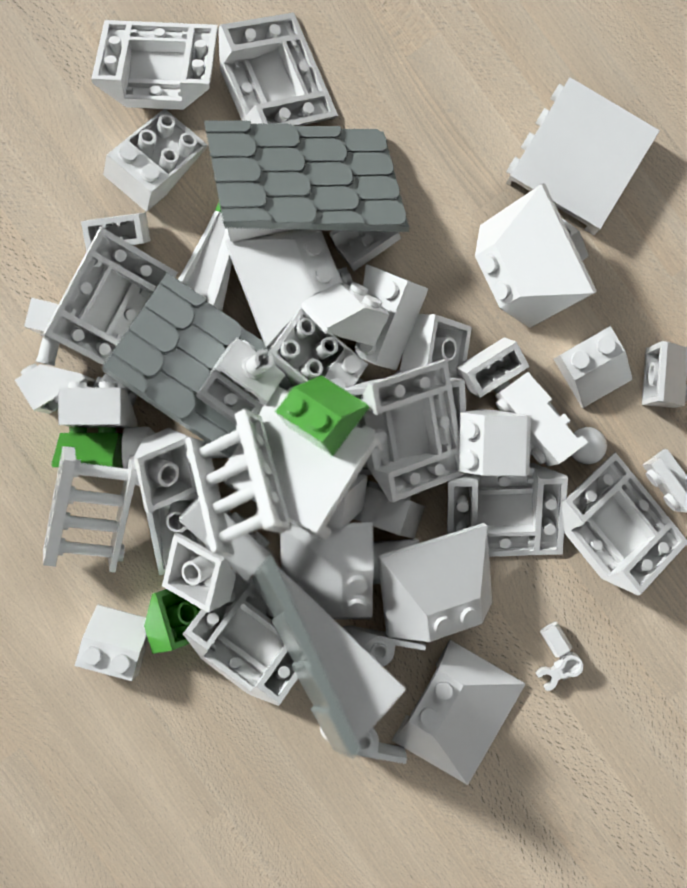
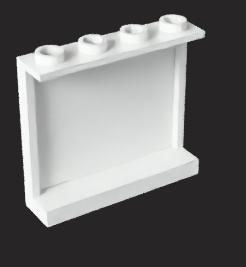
(583, 153)
(307, 475)

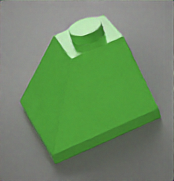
(167, 620)

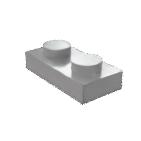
(226, 397)

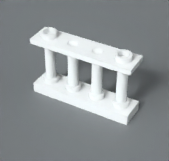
(264, 483)
(67, 494)

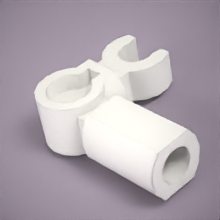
(569, 663)

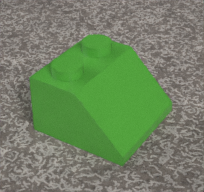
(322, 413)
(92, 448)

